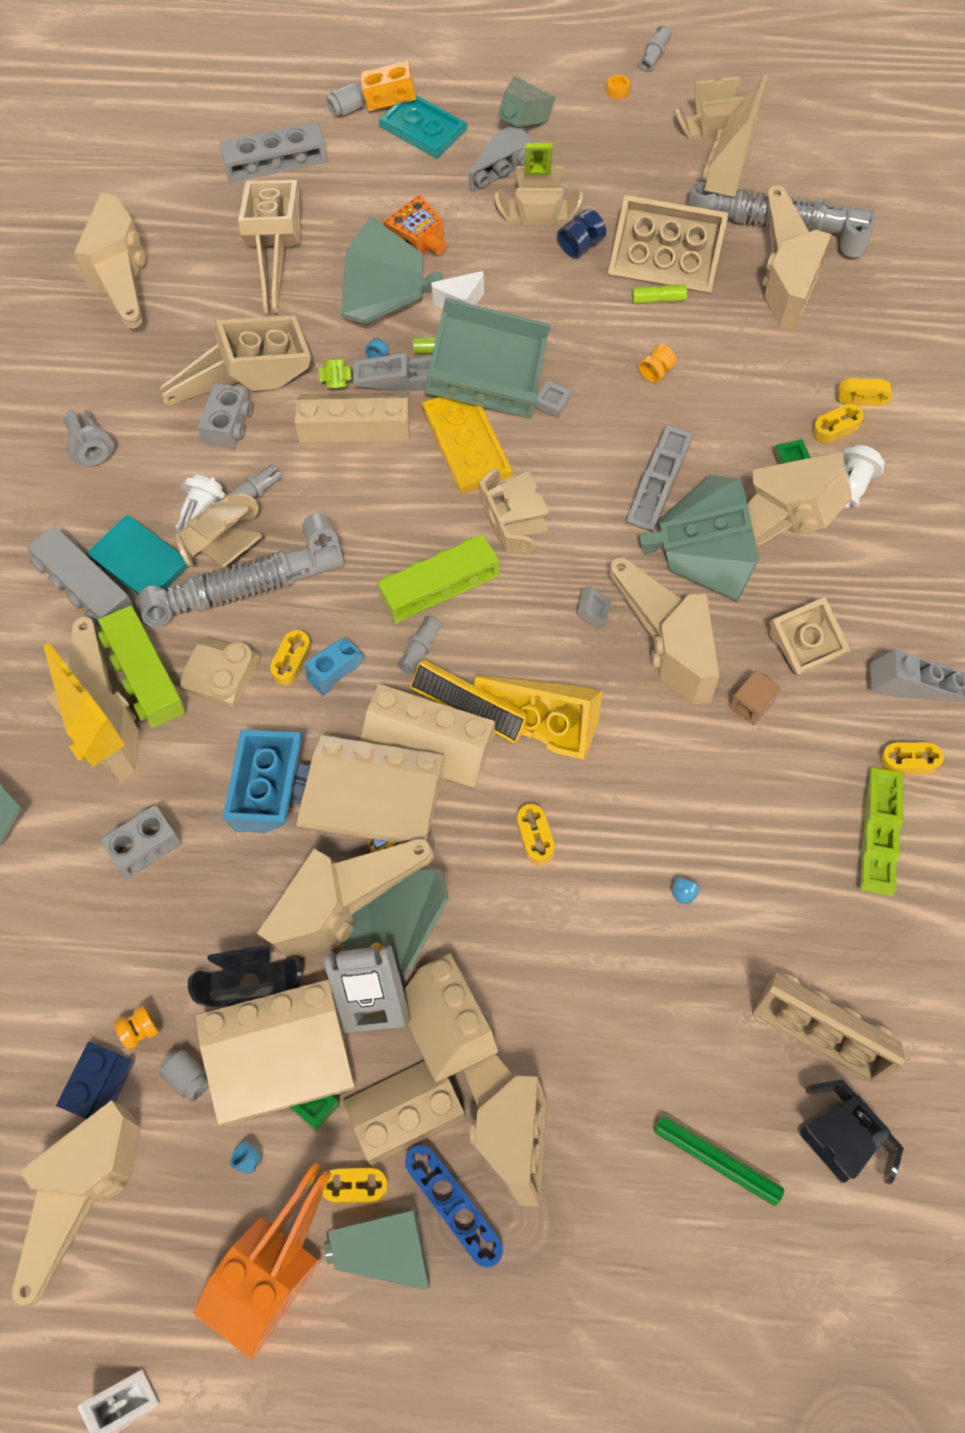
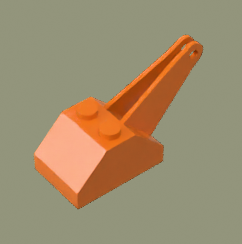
(262, 1273)

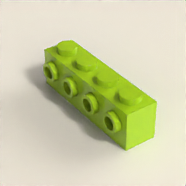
(438, 578)
(141, 667)

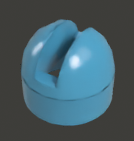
(378, 344)
(685, 891)
(245, 1158)

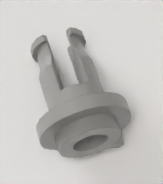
(87, 442)

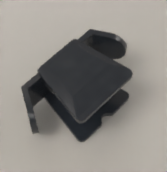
(223, 986)
(847, 1138)

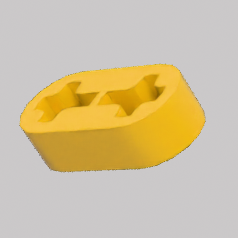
(865, 391)
(839, 426)
(296, 660)
(912, 756)
(542, 832)
(355, 1195)

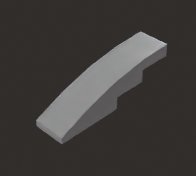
(392, 373)
(659, 478)

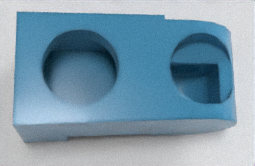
(332, 665)

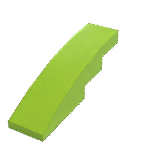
(538, 158)
(882, 832)

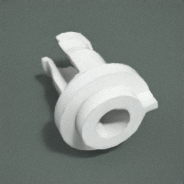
(862, 465)
(200, 494)

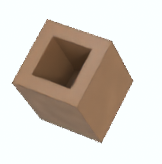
(755, 697)

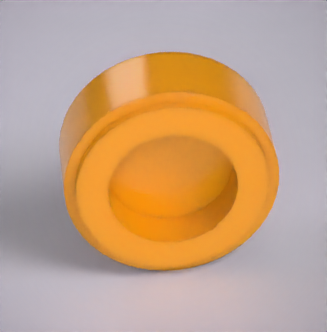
(618, 86)

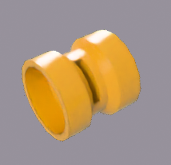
(659, 361)
(143, 1023)

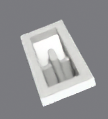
(465, 288)
(118, 1405)

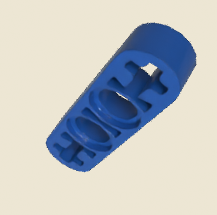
(457, 1202)

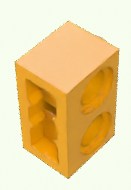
(388, 85)

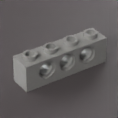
(273, 152)

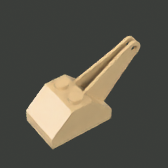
(266, 218)
(112, 257)
(794, 260)
(250, 351)
(798, 496)
(679, 631)
(89, 667)
(324, 895)
(509, 1127)
(68, 1179)

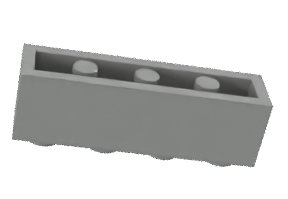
(77, 575)

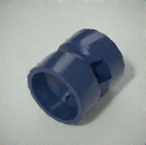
(581, 233)

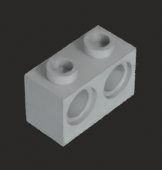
(224, 416)
(144, 848)

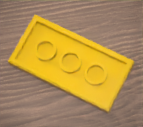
(465, 441)

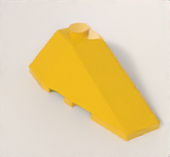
(558, 713)
(82, 717)

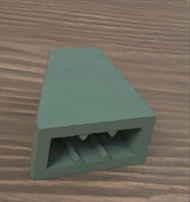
(525, 104)
(381, 1250)

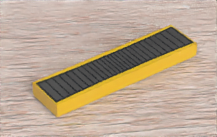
(459, 694)

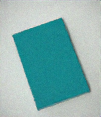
(423, 126)
(137, 557)

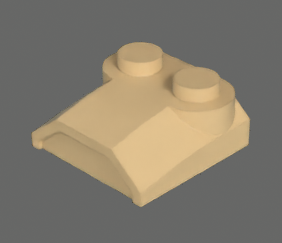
(809, 636)
(219, 671)

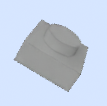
(553, 398)
(593, 607)

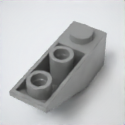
(499, 157)
(914, 677)

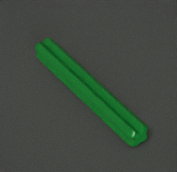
(719, 1160)

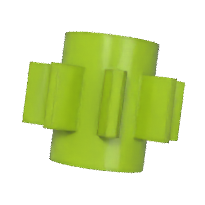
(335, 373)

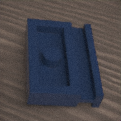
(94, 1080)

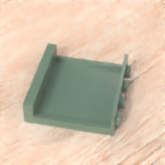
(487, 358)

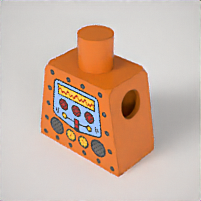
(418, 226)

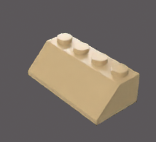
(353, 417)
(428, 726)

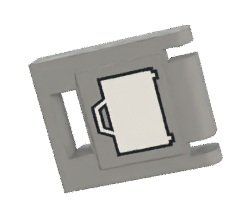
(367, 985)

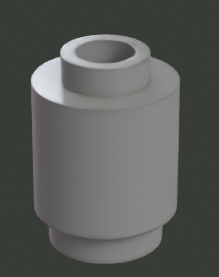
(345, 100)
(184, 1075)

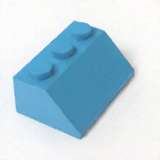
(262, 780)

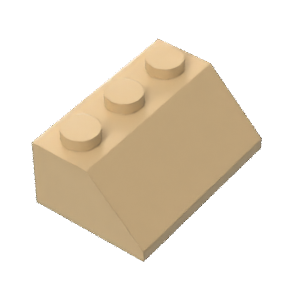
(447, 1019)
(402, 1112)

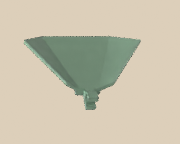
(381, 274)
(709, 537)
(401, 917)

